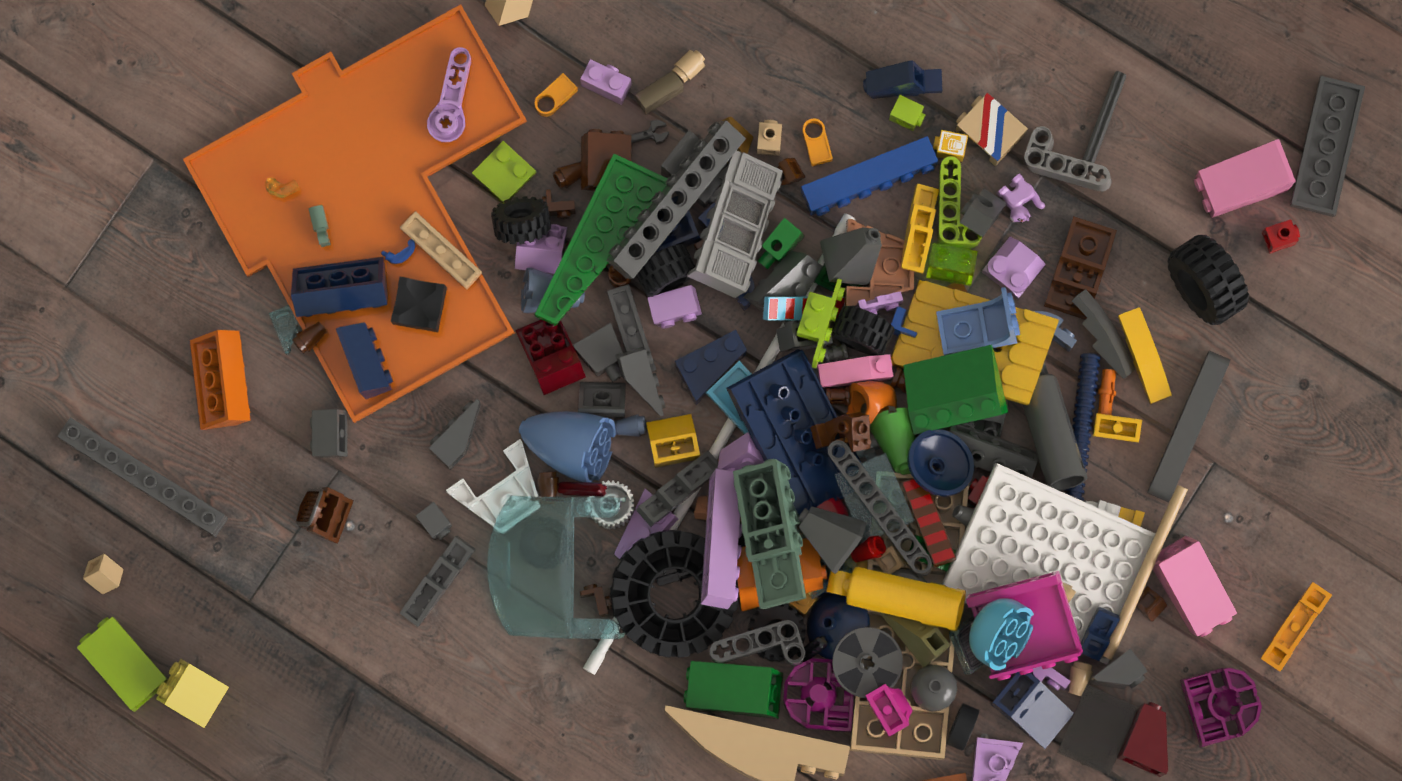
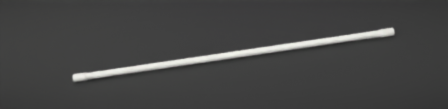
(598, 654)

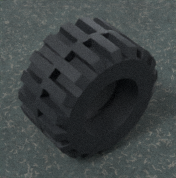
(666, 270)
(862, 330)

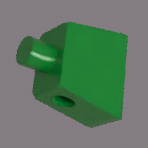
(787, 235)

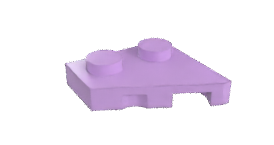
(889, 302)

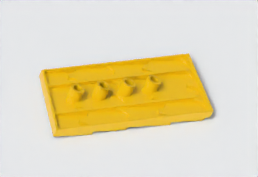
(1017, 363)

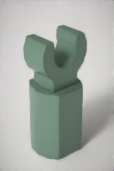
(320, 224)

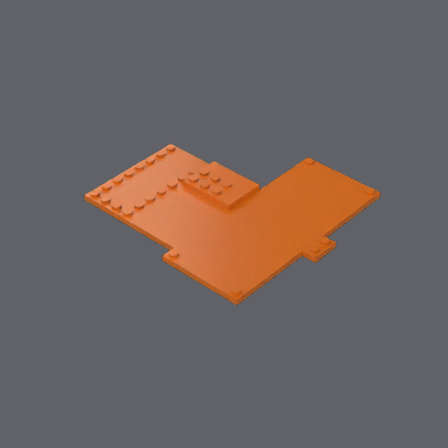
(366, 156)

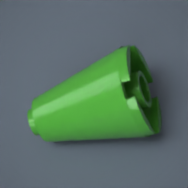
(894, 437)

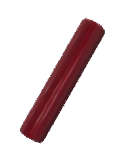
(582, 488)

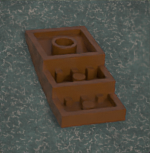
(1080, 265)

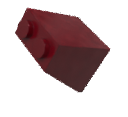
(1147, 740)

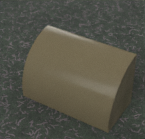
(659, 92)

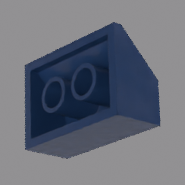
(365, 359)

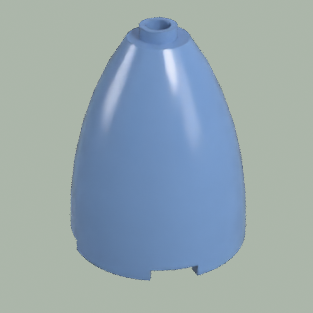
(571, 442)

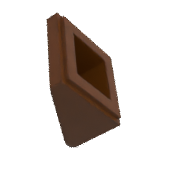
(1151, 604)

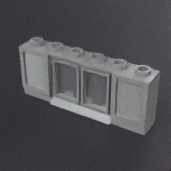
(736, 224)

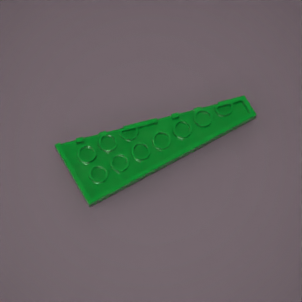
(612, 209)

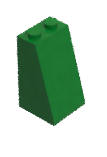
(734, 689)

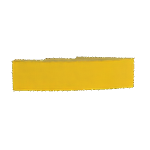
(919, 228)
(1145, 355)

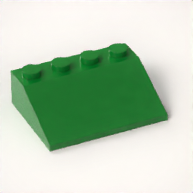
(954, 389)

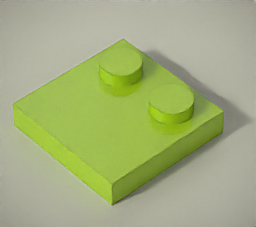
(504, 172)

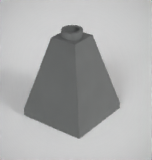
(852, 255)
(831, 534)

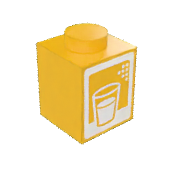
(950, 144)

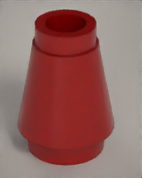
(869, 549)

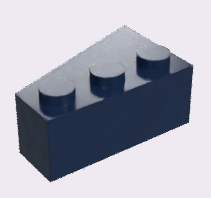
(709, 363)

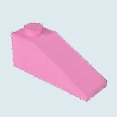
(855, 370)

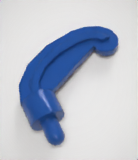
(402, 255)

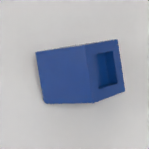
(898, 321)

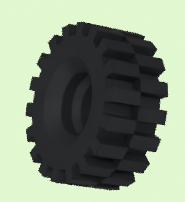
(521, 220)
(772, 615)

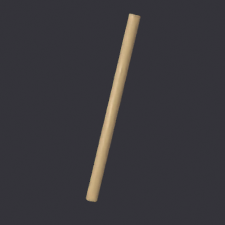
(1145, 570)

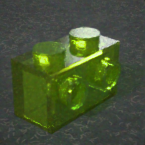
(951, 264)

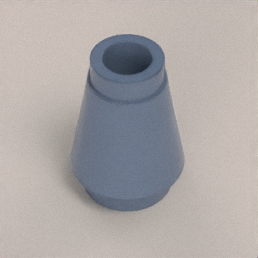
(631, 426)

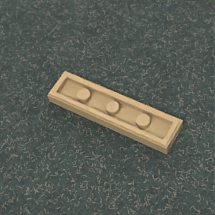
(441, 250)

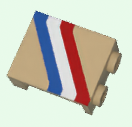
(991, 127)

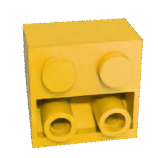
(673, 440)

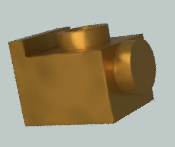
(804, 605)

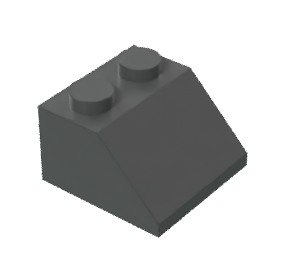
(1122, 672)

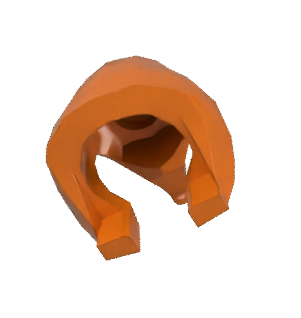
(876, 395)

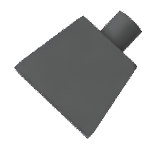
(600, 352)

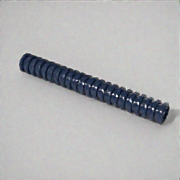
(1084, 411)

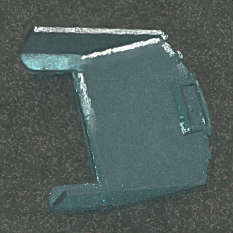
(534, 566)

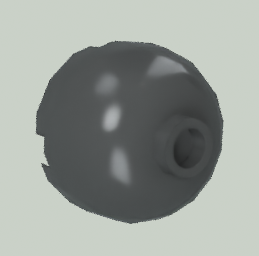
(933, 688)

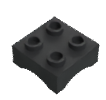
(418, 304)

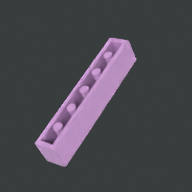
(721, 542)

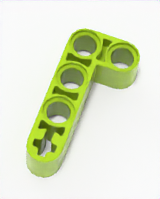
(952, 202)

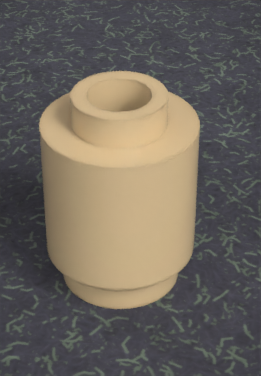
(689, 65)

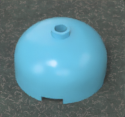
(992, 630)

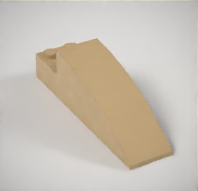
(758, 750)

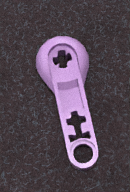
(450, 101)

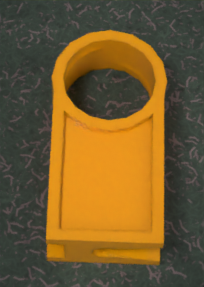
(559, 91)
(817, 148)

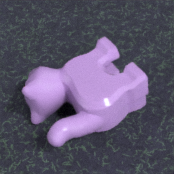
(1020, 195)

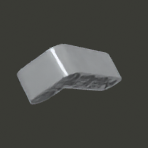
(1070, 164)

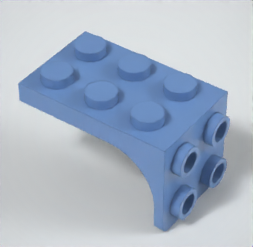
(979, 325)

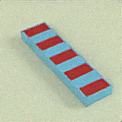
(788, 307)

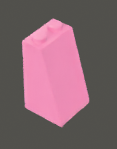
(1245, 179)
(1193, 586)

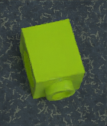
(907, 113)

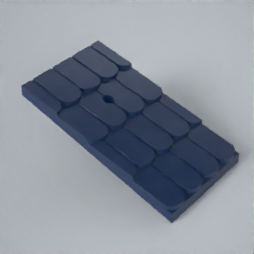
(778, 412)

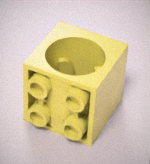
(191, 692)

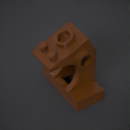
(852, 429)

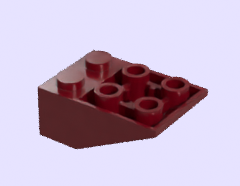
(550, 355)

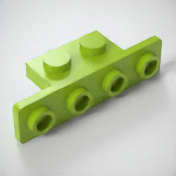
(817, 318)

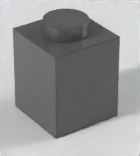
(434, 522)

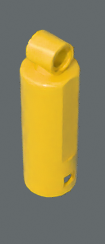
(900, 596)

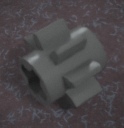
(869, 453)

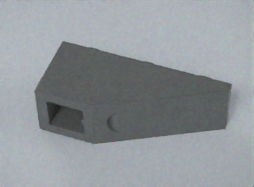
(636, 371)
(454, 442)

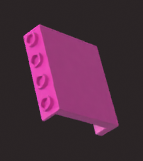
(1053, 632)

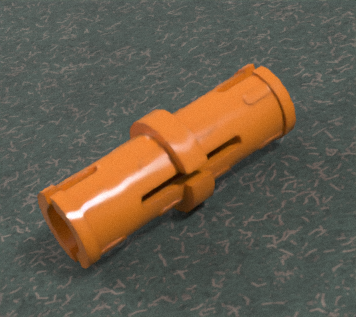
(1107, 391)

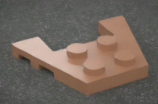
(887, 275)

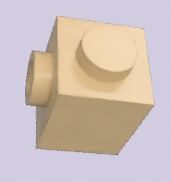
(769, 138)

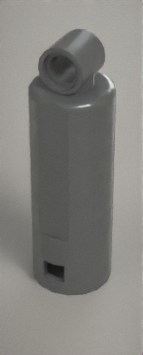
(1054, 435)

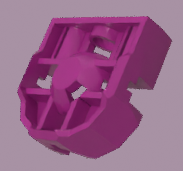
(1226, 697)
(823, 699)

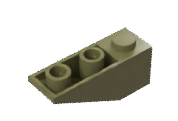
(921, 639)

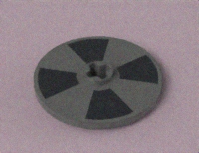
(859, 645)

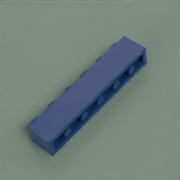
(869, 176)

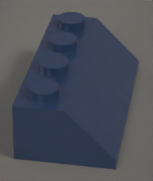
(339, 287)

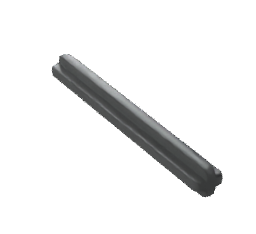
(1104, 118)

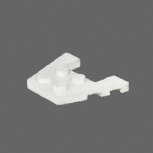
(492, 501)

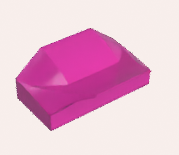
(890, 708)

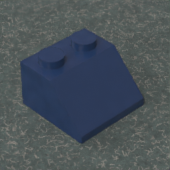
(683, 233)

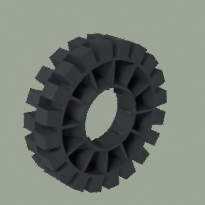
(633, 604)

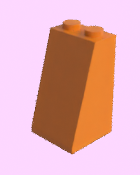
(811, 569)

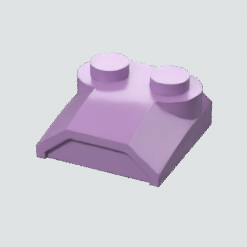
(1014, 267)

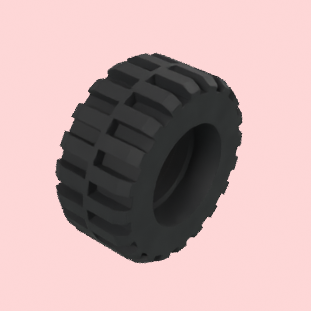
(1208, 279)

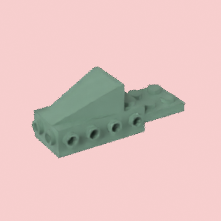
(771, 531)

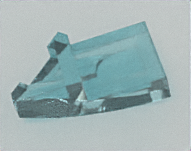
(285, 326)

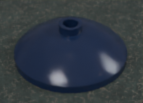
(950, 458)
(843, 617)

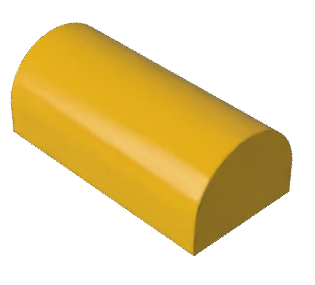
(1117, 427)

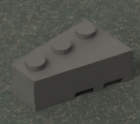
(789, 278)

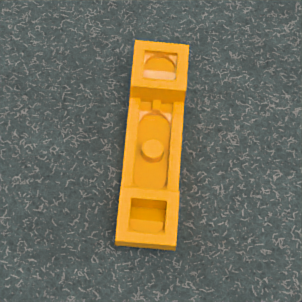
(1295, 626)

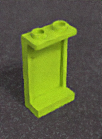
(122, 663)

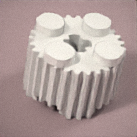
(626, 508)

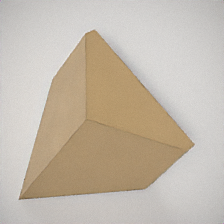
(508, 10)

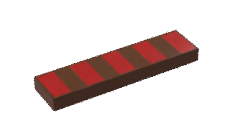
(929, 523)

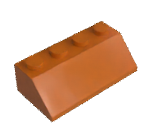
(220, 379)

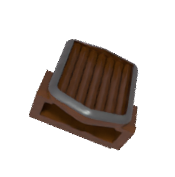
(324, 513)

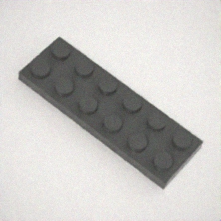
(1327, 146)

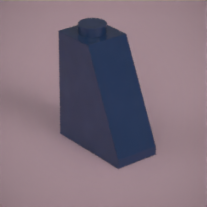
(895, 80)

